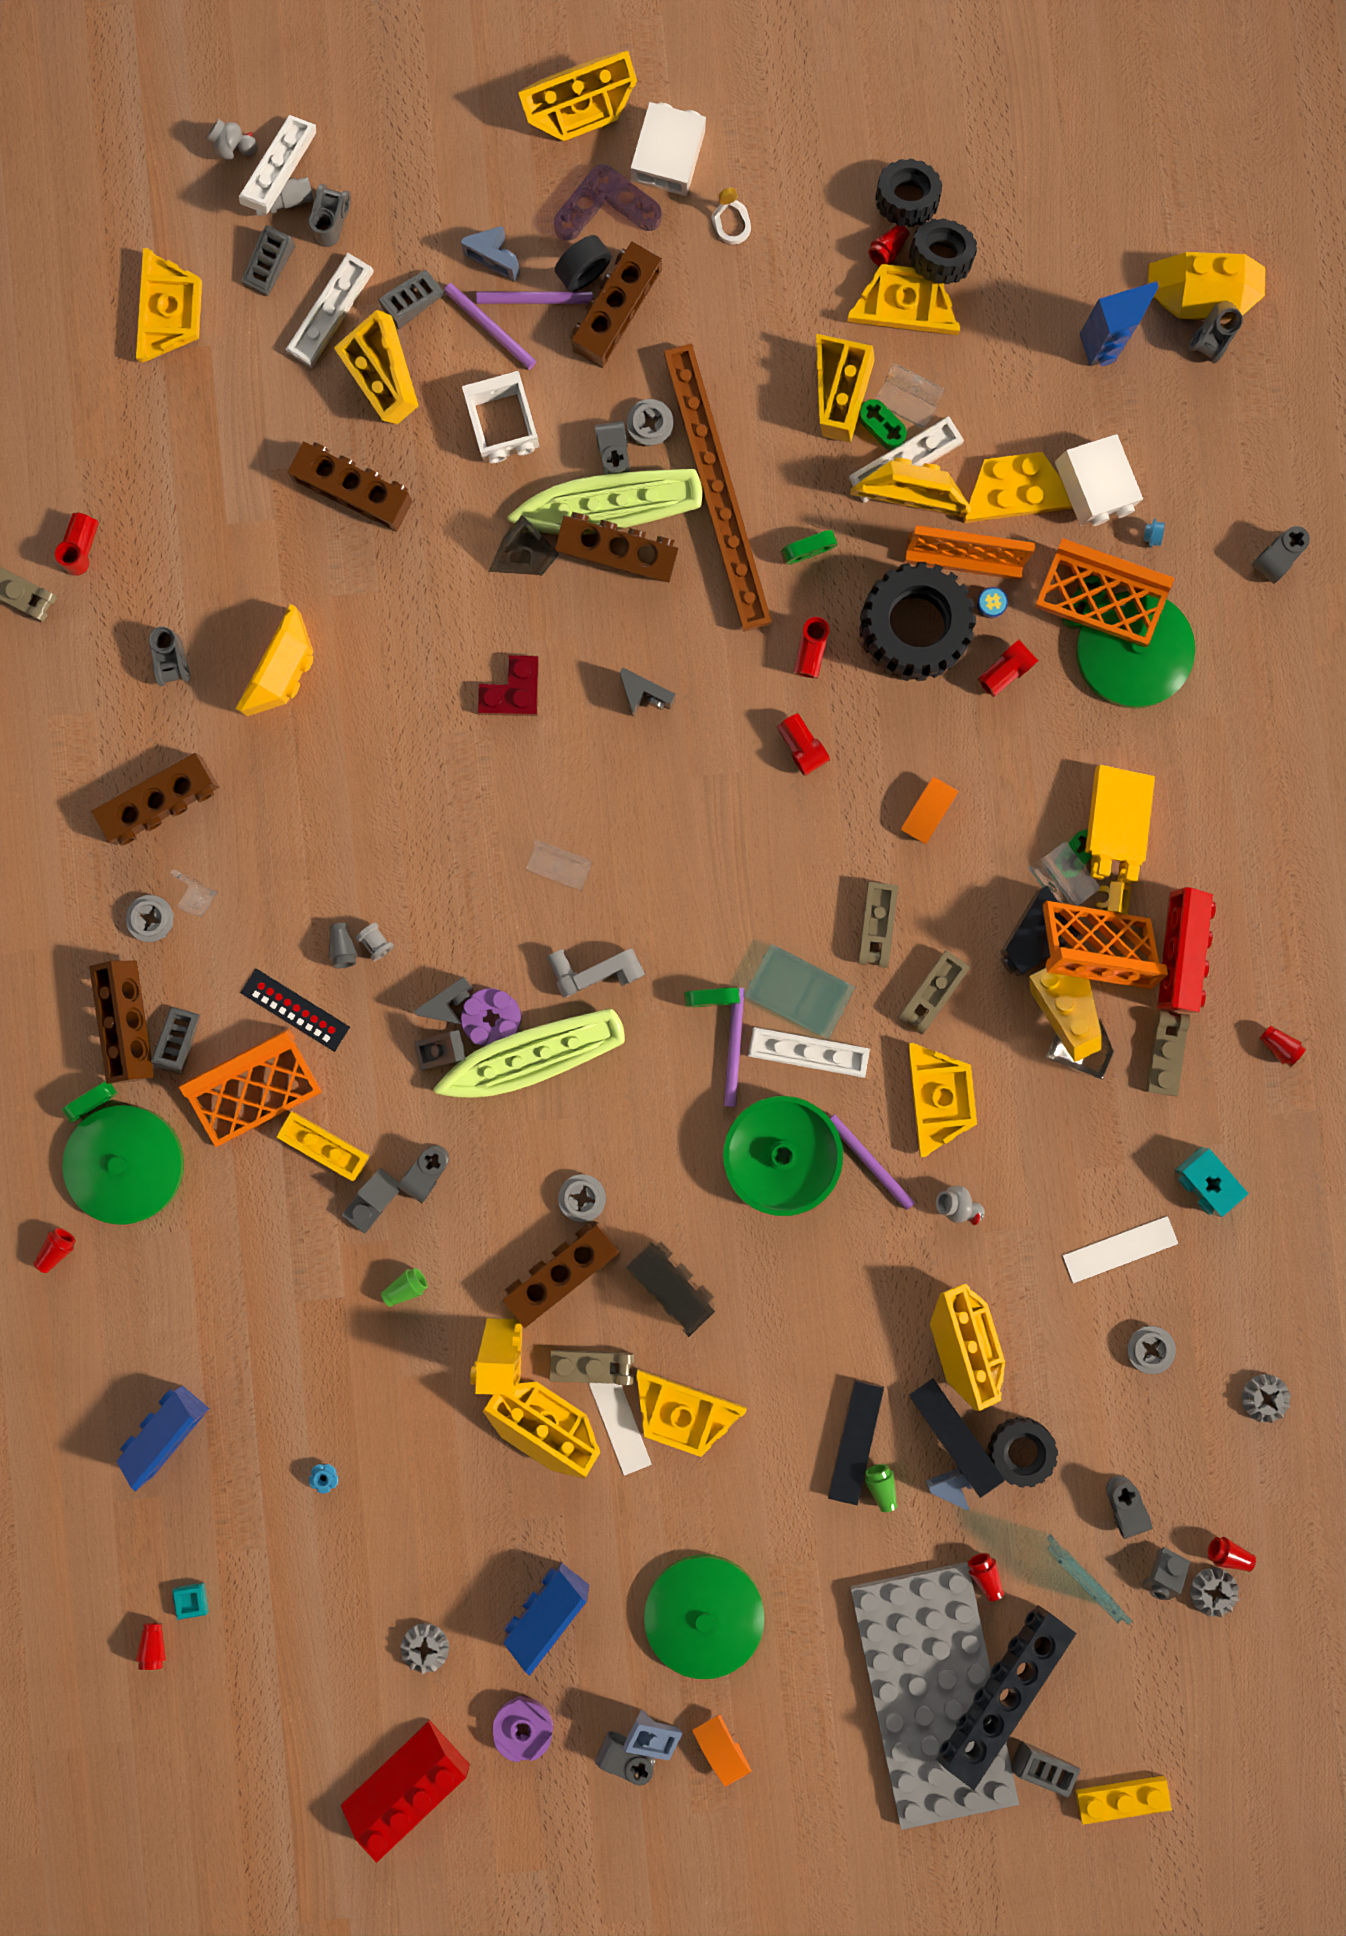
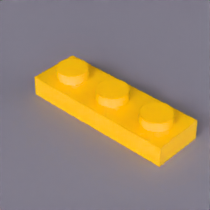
(323, 1146)
(1123, 1800)

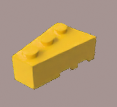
(842, 382)
(1070, 1010)
(499, 1358)

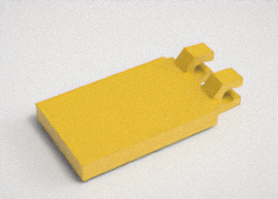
(1119, 822)

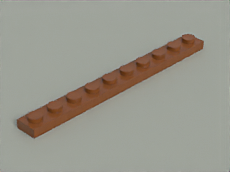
(717, 487)

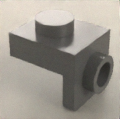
(1167, 1575)

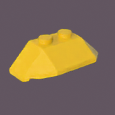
(580, 96)
(1199, 280)
(914, 487)
(280, 666)
(968, 1346)
(545, 1428)

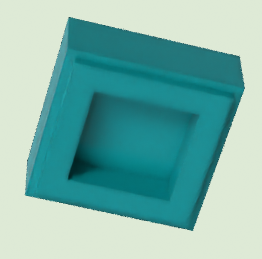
(190, 1601)

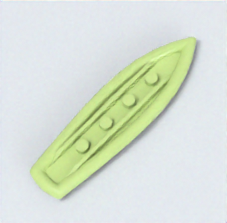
(614, 497)
(533, 1055)

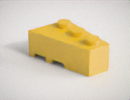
(379, 367)

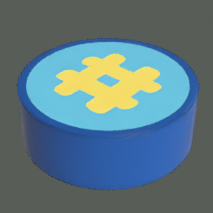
(992, 602)

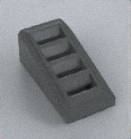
(263, 246)
(410, 311)
(182, 1055)
(1027, 1760)

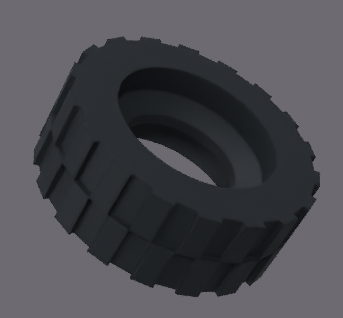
(908, 173)
(947, 234)
(1045, 1459)

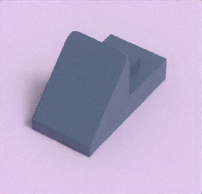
(485, 249)
(949, 1487)
(652, 1738)

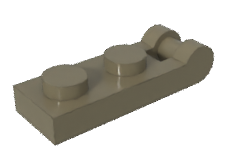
(21, 593)
(878, 923)
(934, 991)
(1167, 1054)
(590, 1367)

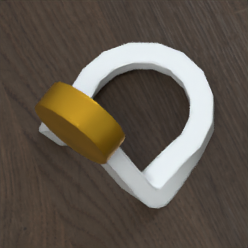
(729, 197)

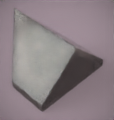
(523, 551)
(1092, 1065)

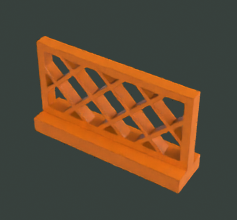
(968, 552)
(1107, 569)
(1102, 965)
(238, 1065)

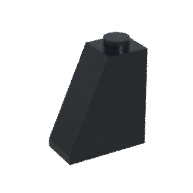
(1029, 938)

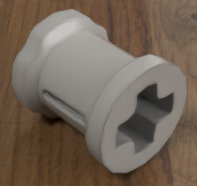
(374, 942)

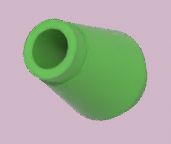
(405, 1287)
(882, 1486)

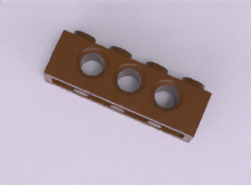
(600, 345)
(314, 457)
(571, 543)
(112, 814)
(121, 1021)
(529, 1309)

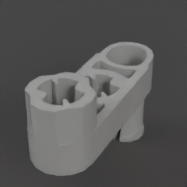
(624, 965)

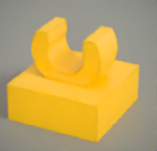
(1118, 899)

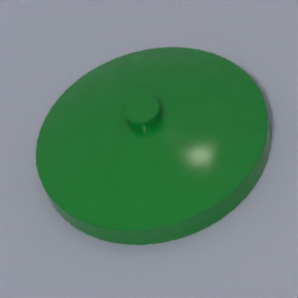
(1132, 673)
(783, 1155)
(123, 1164)
(704, 1616)

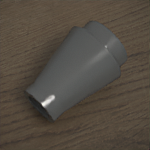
(341, 947)

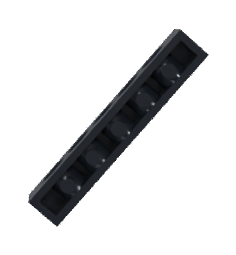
(1005, 1713)

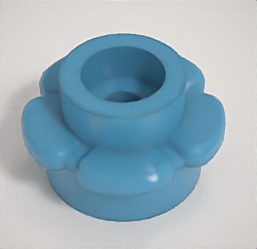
(1154, 533)
(323, 1470)

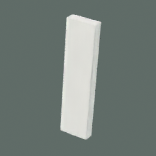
(277, 164)
(329, 310)
(920, 449)
(809, 1052)

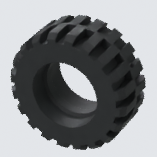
(937, 589)

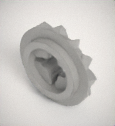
(654, 410)
(137, 924)
(570, 1206)
(1165, 1348)
(1252, 1398)
(1208, 1580)
(436, 1640)

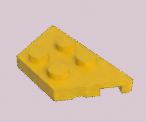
(905, 301)
(167, 307)
(1017, 488)
(941, 1097)
(683, 1415)

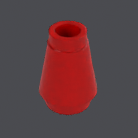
(888, 245)
(1283, 1046)
(54, 1249)
(1230, 1555)
(986, 1575)
(151, 1647)

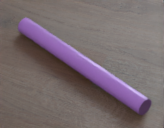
(507, 297)
(490, 326)
(734, 1052)
(872, 1164)

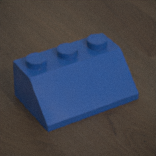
(1114, 322)
(160, 1436)
(545, 1616)

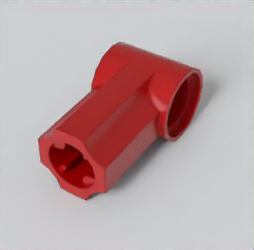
(77, 541)
(811, 650)
(1012, 664)
(806, 751)

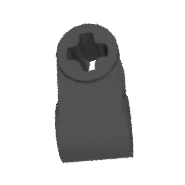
(329, 209)
(1216, 334)
(613, 446)
(1280, 556)
(168, 663)
(422, 1176)
(1128, 1510)
(616, 1761)

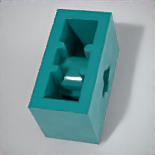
(1226, 1189)

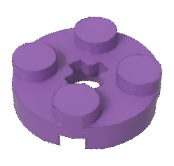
(477, 1008)
(522, 1711)

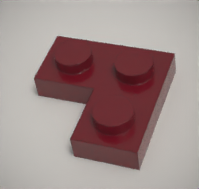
(516, 697)

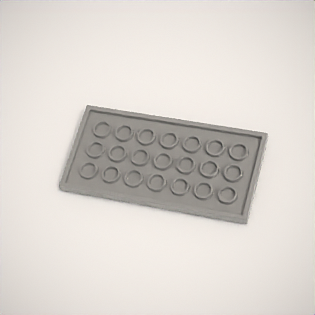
(923, 1672)

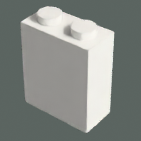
(668, 148)
(1099, 481)

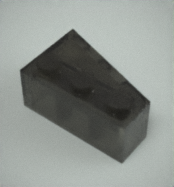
(672, 1286)

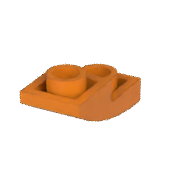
(929, 810)
(721, 1751)

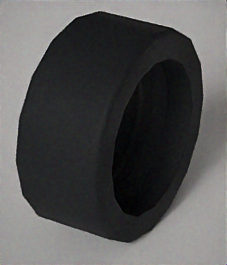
(583, 263)

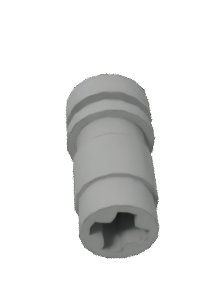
(293, 194)

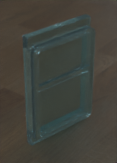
(799, 991)
(1099, 1594)

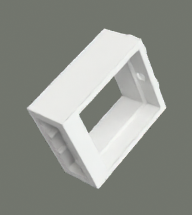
(492, 390)

